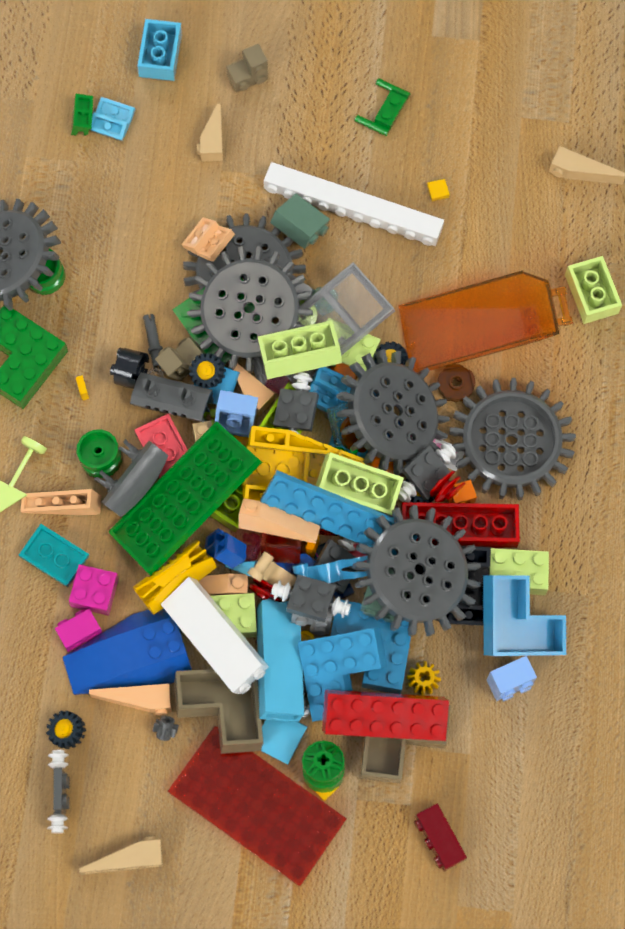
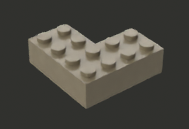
(206, 694)
(385, 756)

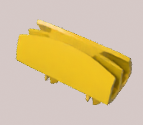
(190, 563)

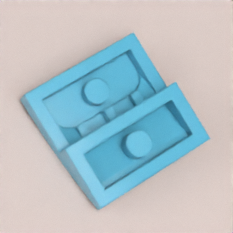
(112, 118)
(281, 738)

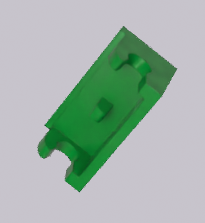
(82, 114)

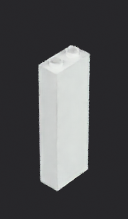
(215, 636)

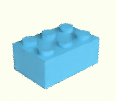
(159, 49)

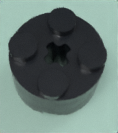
(128, 367)

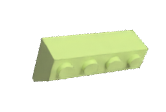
(300, 349)

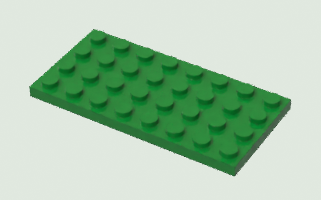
(184, 498)

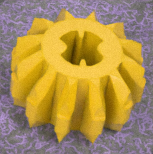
(421, 671)

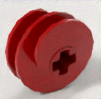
(445, 489)
(264, 590)

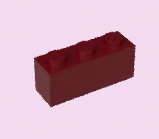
(440, 837)

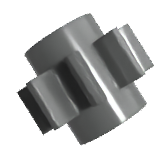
(165, 728)

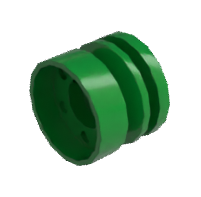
(323, 777)

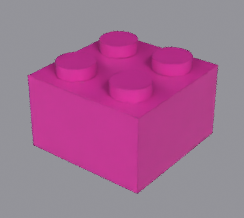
(93, 589)

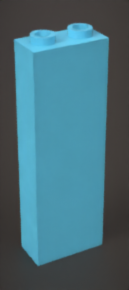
(277, 644)

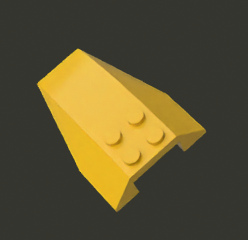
(287, 453)

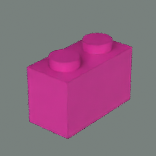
(78, 629)

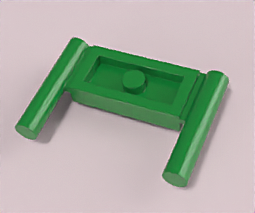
(389, 111)

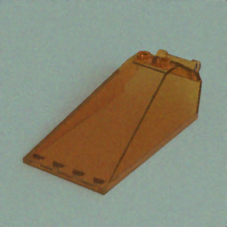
(481, 319)

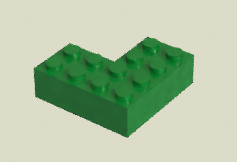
(31, 357)

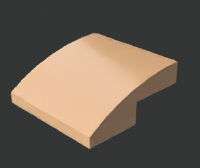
(208, 239)

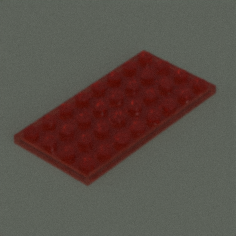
(258, 807)

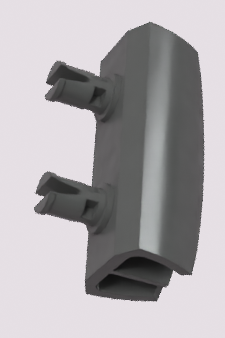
(171, 397)
(137, 478)

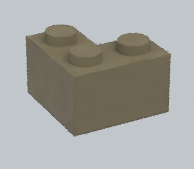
(250, 70)
(177, 361)

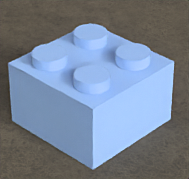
(236, 412)
(511, 679)

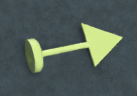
(9, 494)

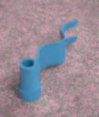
(330, 571)

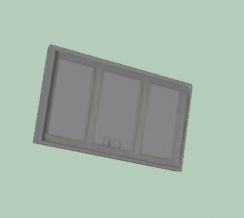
(352, 306)

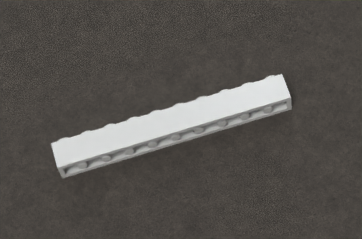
(354, 204)

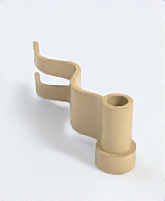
(270, 571)

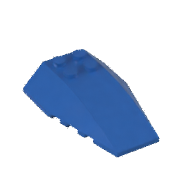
(129, 654)

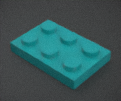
(53, 555)

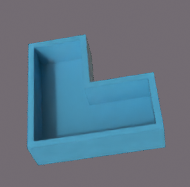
(508, 622)
(395, 644)
(332, 659)

